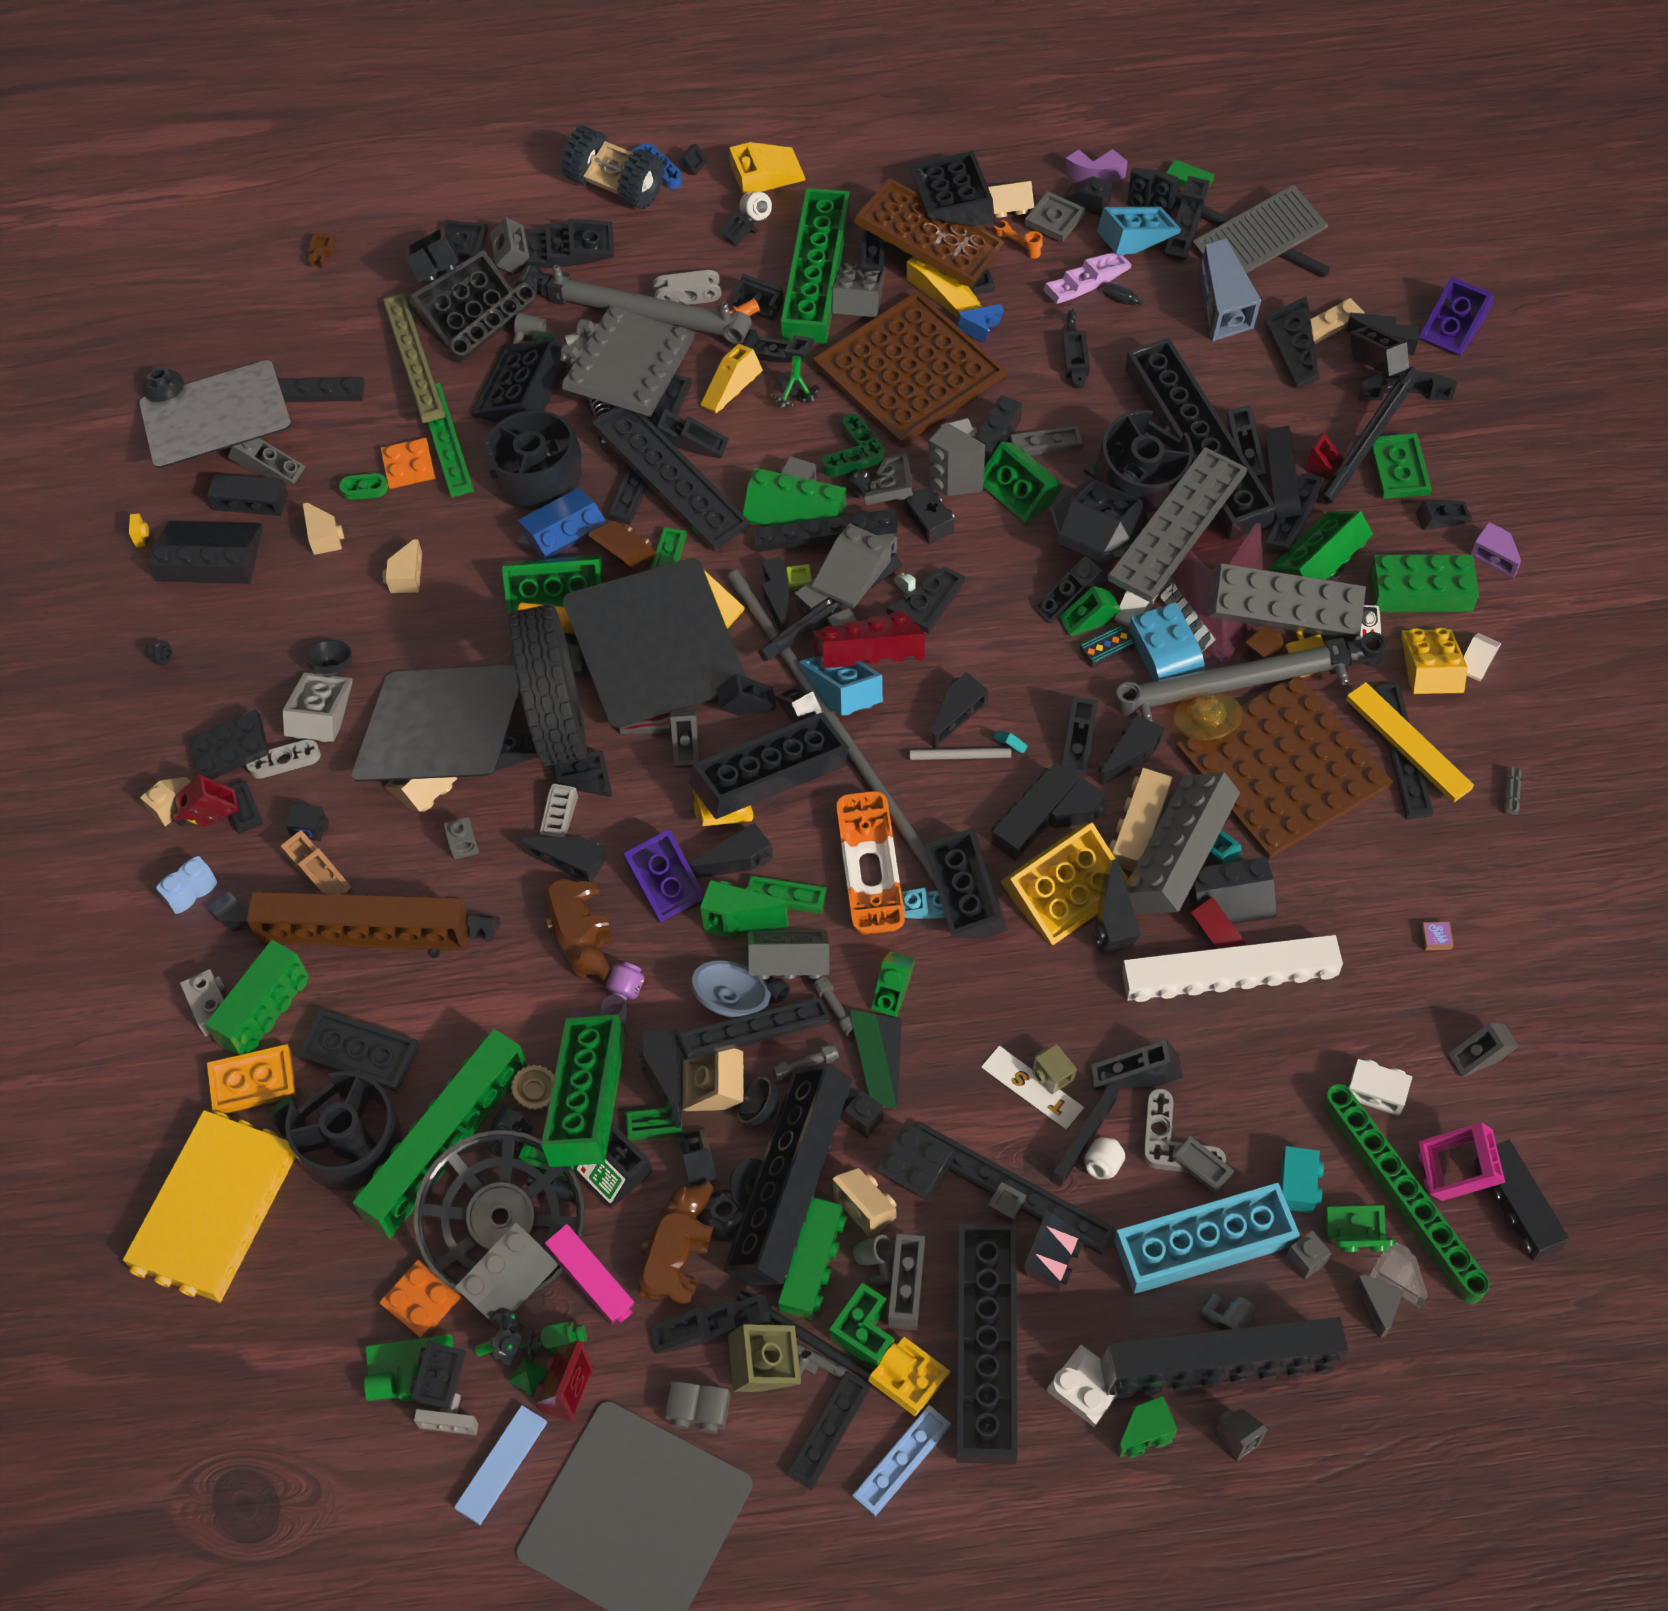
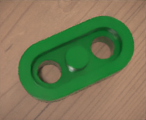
(363, 486)

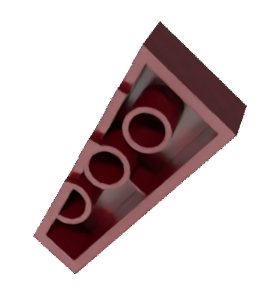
(869, 641)

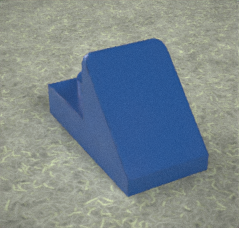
(978, 321)

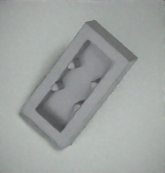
(447, 1420)

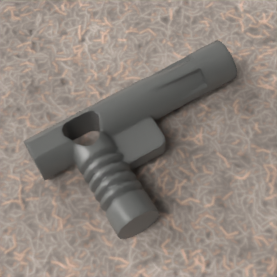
(816, 1360)

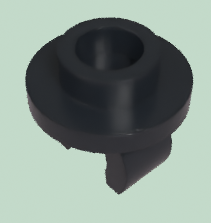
(160, 652)

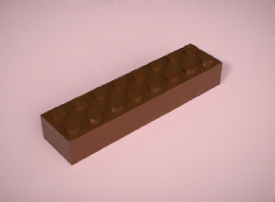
(359, 920)

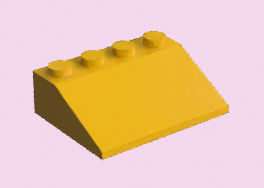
(1062, 883)

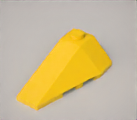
(941, 287)

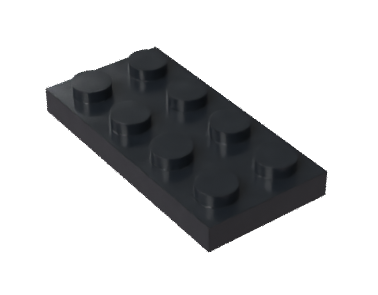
(358, 1047)

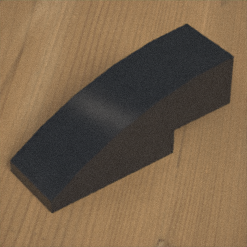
(1387, 324)
(691, 435)
(776, 591)

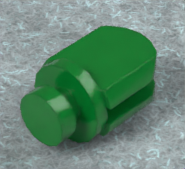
(561, 1334)

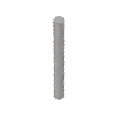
(981, 753)

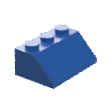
(561, 523)

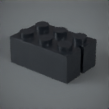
(432, 255)

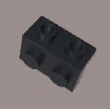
(437, 1375)

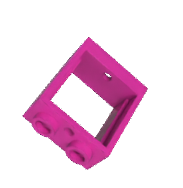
(1487, 1154)

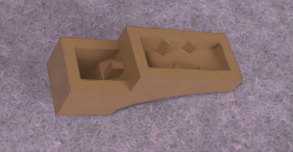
(314, 865)

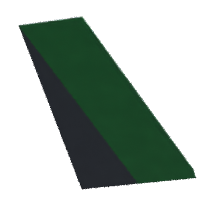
(879, 1051)

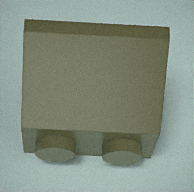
(763, 1357)

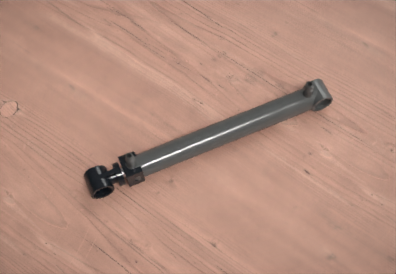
(562, 289)
(1333, 657)

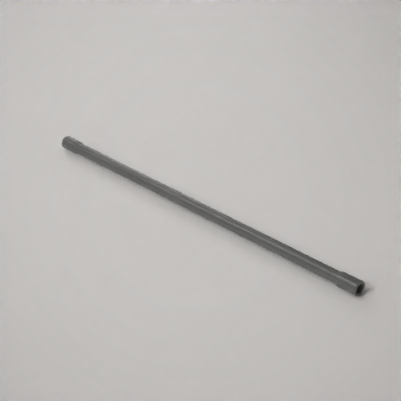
(743, 590)

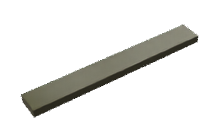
(413, 358)

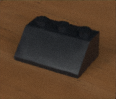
(1240, 888)

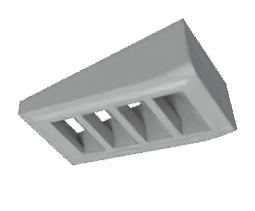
(560, 796)

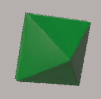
(528, 1376)

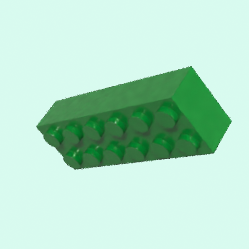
(584, 1091)

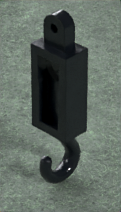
(1075, 347)

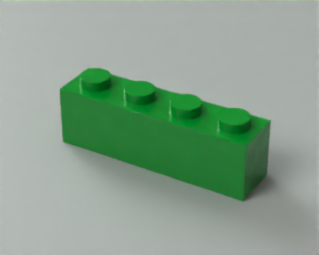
(811, 1260)

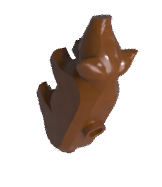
(575, 929)
(670, 1244)

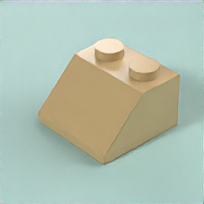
(1012, 197)
(419, 793)
(713, 1081)
(864, 1201)

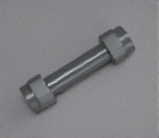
(825, 989)
(828, 1054)

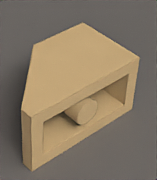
(322, 530)
(404, 569)
(161, 798)

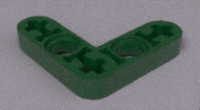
(838, 463)

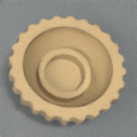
(533, 1087)

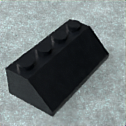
(965, 886)

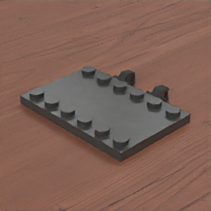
(626, 359)

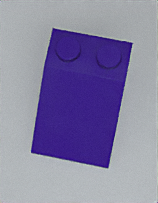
(1457, 316)
(664, 875)

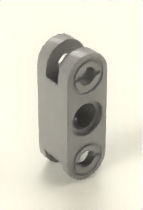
(688, 287)

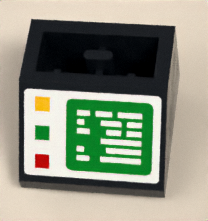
(622, 1172)

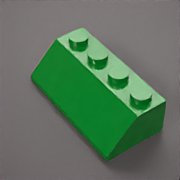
(788, 499)
(1325, 545)
(549, 579)

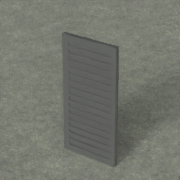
(1268, 228)

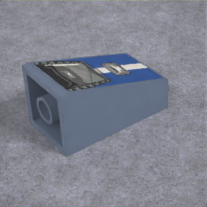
(1227, 292)

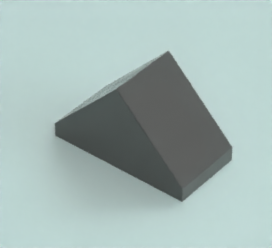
(1379, 1300)

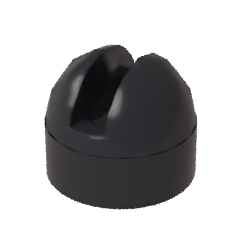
(779, 989)

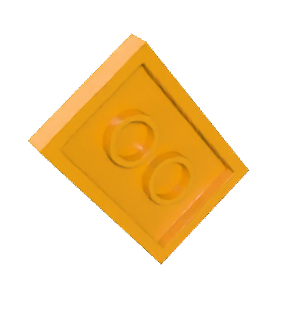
(251, 1079)

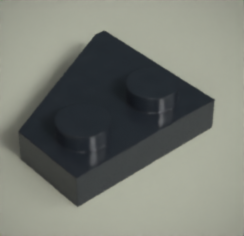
(585, 774)

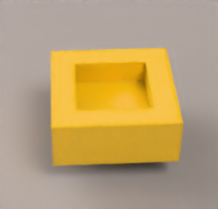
(138, 530)

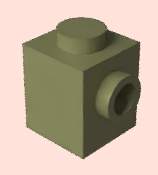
(1053, 1068)

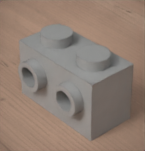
(204, 996)

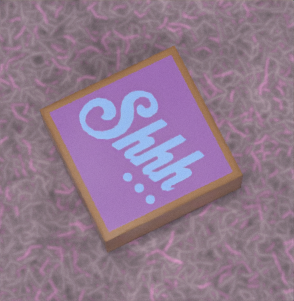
(1437, 936)

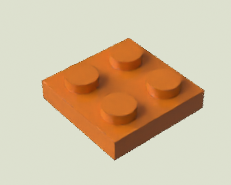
(407, 463)
(420, 1300)

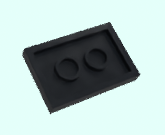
(229, 745)

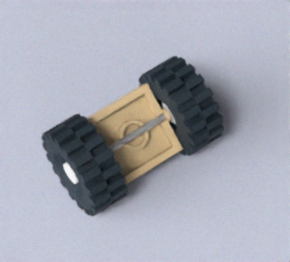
(629, 174)

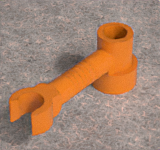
(1032, 241)

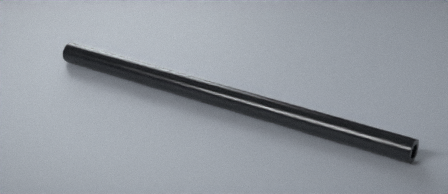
(1291, 254)

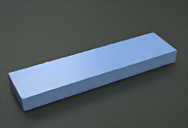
(901, 1460)
(500, 1465)

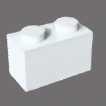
(1380, 1086)

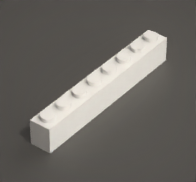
(1231, 968)

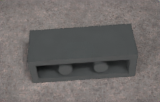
(906, 1282)

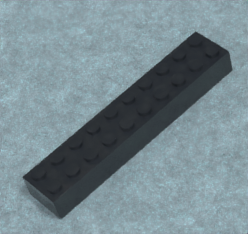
(1182, 405)

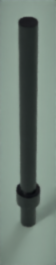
(816, 1343)

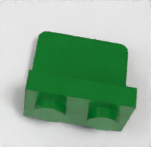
(1357, 1227)

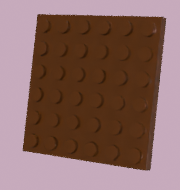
(909, 368)
(1290, 765)

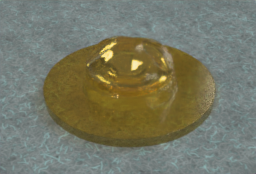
(1208, 716)

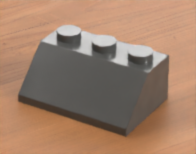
(955, 462)
(788, 953)
(507, 1274)

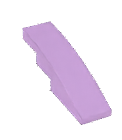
(1090, 276)

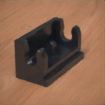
(768, 296)

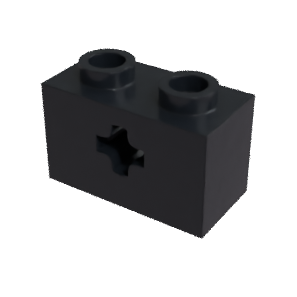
(929, 515)

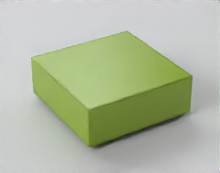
(798, 576)

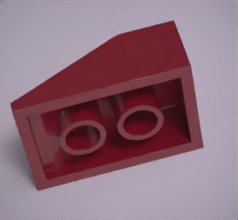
(565, 1381)

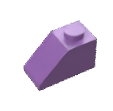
(1497, 550)

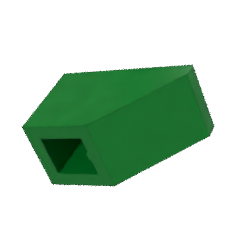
(892, 983)
(1148, 1426)

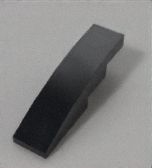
(709, 1324)

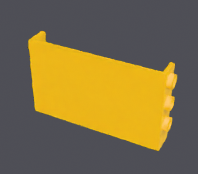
(210, 1206)

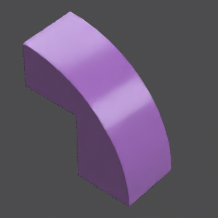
(1108, 167)

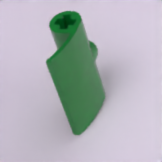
(394, 1366)

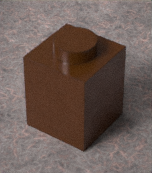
(1263, 645)

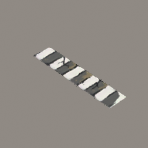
(1171, 594)

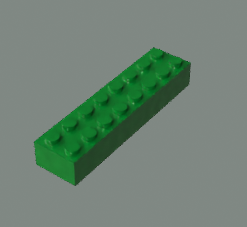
(816, 264)
(448, 1119)

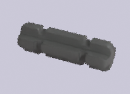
(1512, 791)

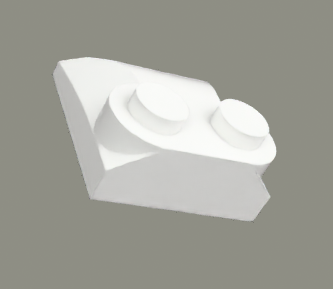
(1082, 1386)

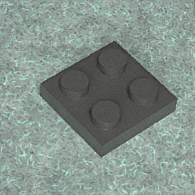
(1055, 216)

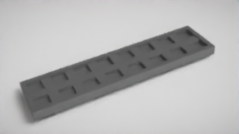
(1177, 525)

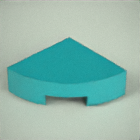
(1008, 738)

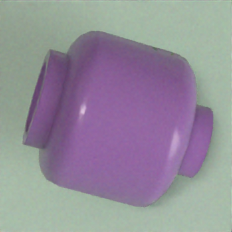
(625, 980)

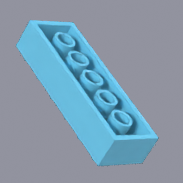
(1206, 1238)

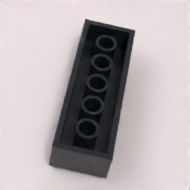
(768, 765)

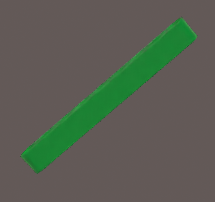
(1406, 1205)

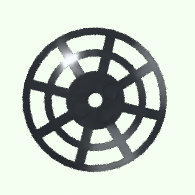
(491, 1198)

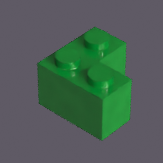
(856, 1327)

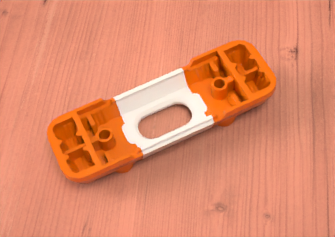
(868, 829)

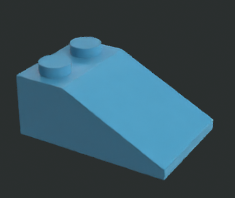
(1135, 228)
(844, 687)

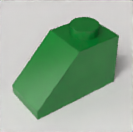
(1090, 611)

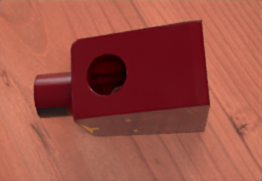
(204, 802)

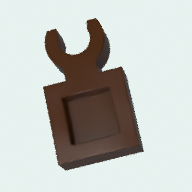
(321, 246)

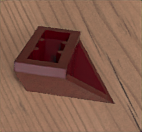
(1323, 458)

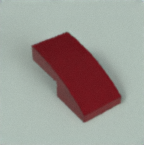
(1217, 925)

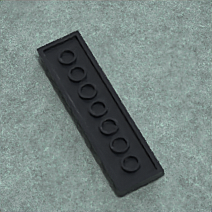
(671, 476)

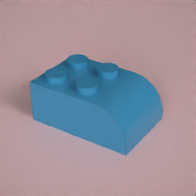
(1166, 643)

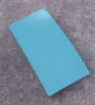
(922, 904)

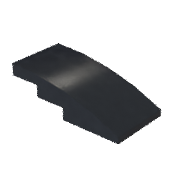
(570, 244)

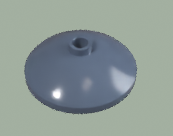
(729, 989)

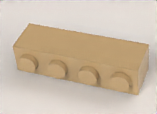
(1141, 818)

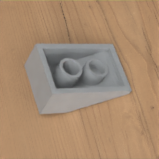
(316, 707)

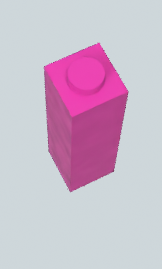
(590, 1275)

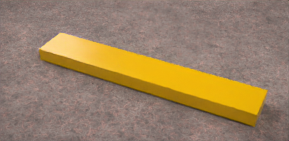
(1410, 742)

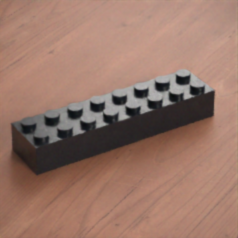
(788, 1176)
(987, 1344)
(1223, 1357)

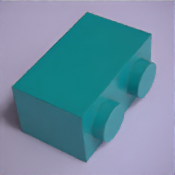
(1300, 1178)

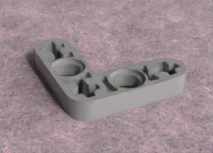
(293, 763)
(1163, 1142)

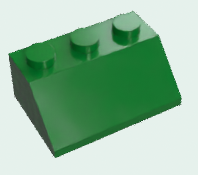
(1020, 481)

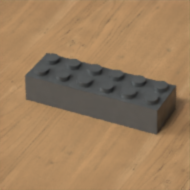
(1286, 601)
(1181, 843)

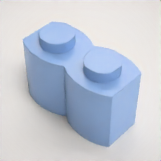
(190, 882)

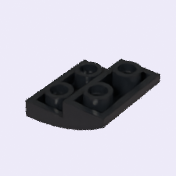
(1152, 189)

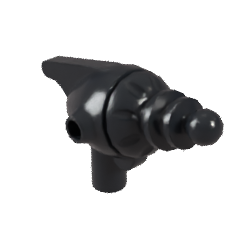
(859, 482)

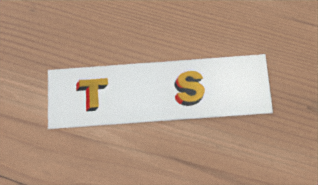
(1022, 1081)

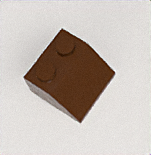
(624, 545)

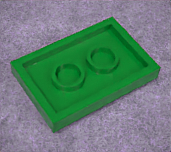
(1400, 466)

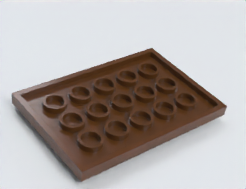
(951, 247)

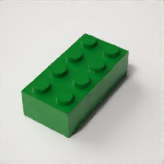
(1424, 583)
(258, 1000)

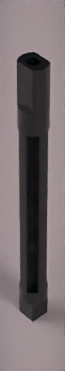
(1369, 435)
(815, 618)

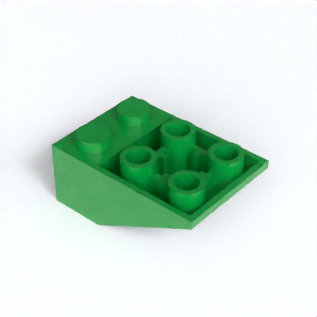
(735, 910)

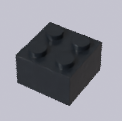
(917, 1161)

